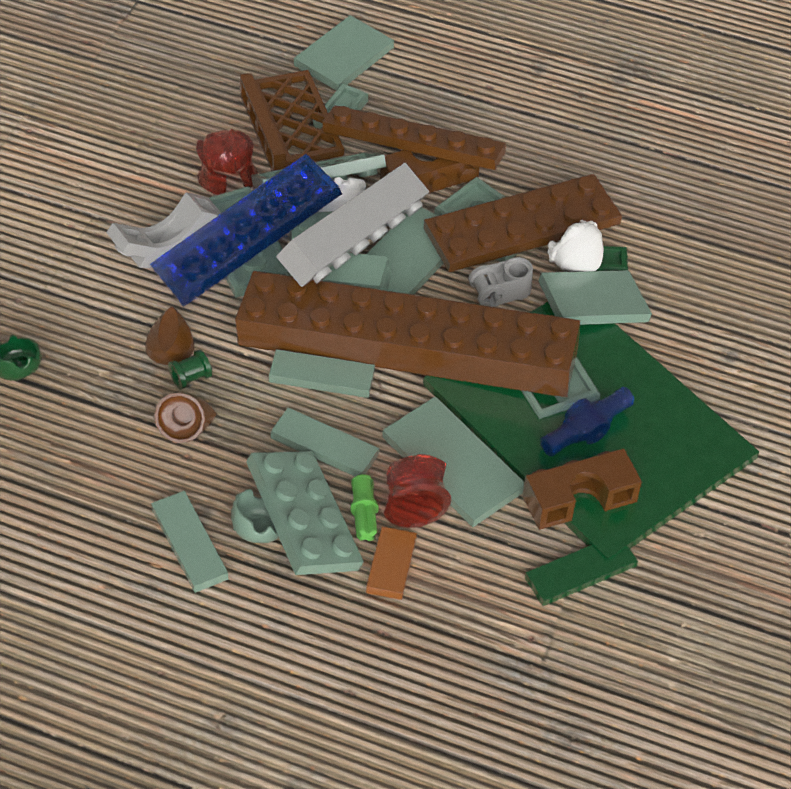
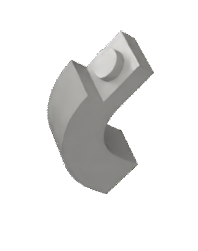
(151, 242)

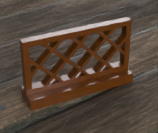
(267, 123)

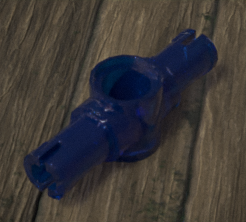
(587, 421)

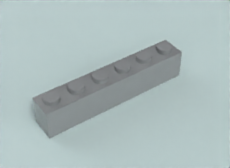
(352, 225)

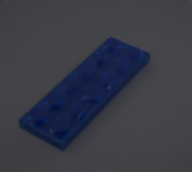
(245, 229)

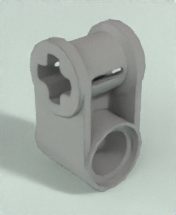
(504, 281)

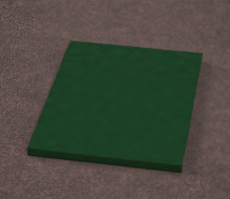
(668, 434)

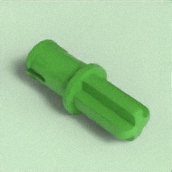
(364, 507)

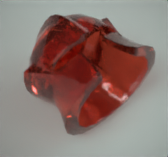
(227, 153)
(416, 491)

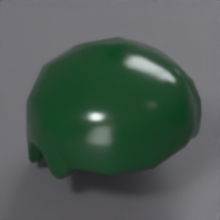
(19, 358)

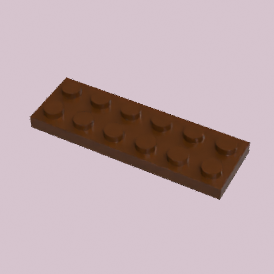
(519, 222)

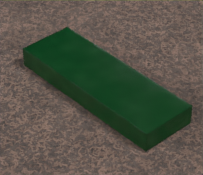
(576, 573)

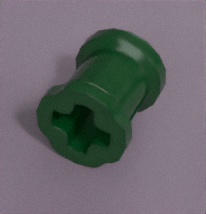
(190, 369)

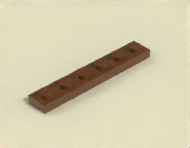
(414, 137)

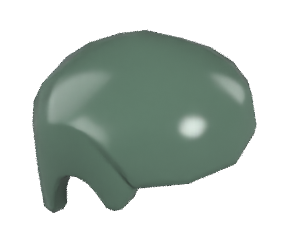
(252, 519)

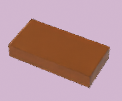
(391, 563)

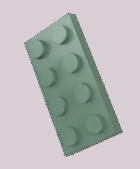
(359, 164)
(304, 512)

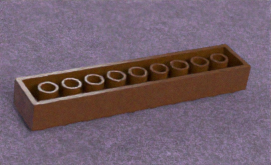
(410, 333)

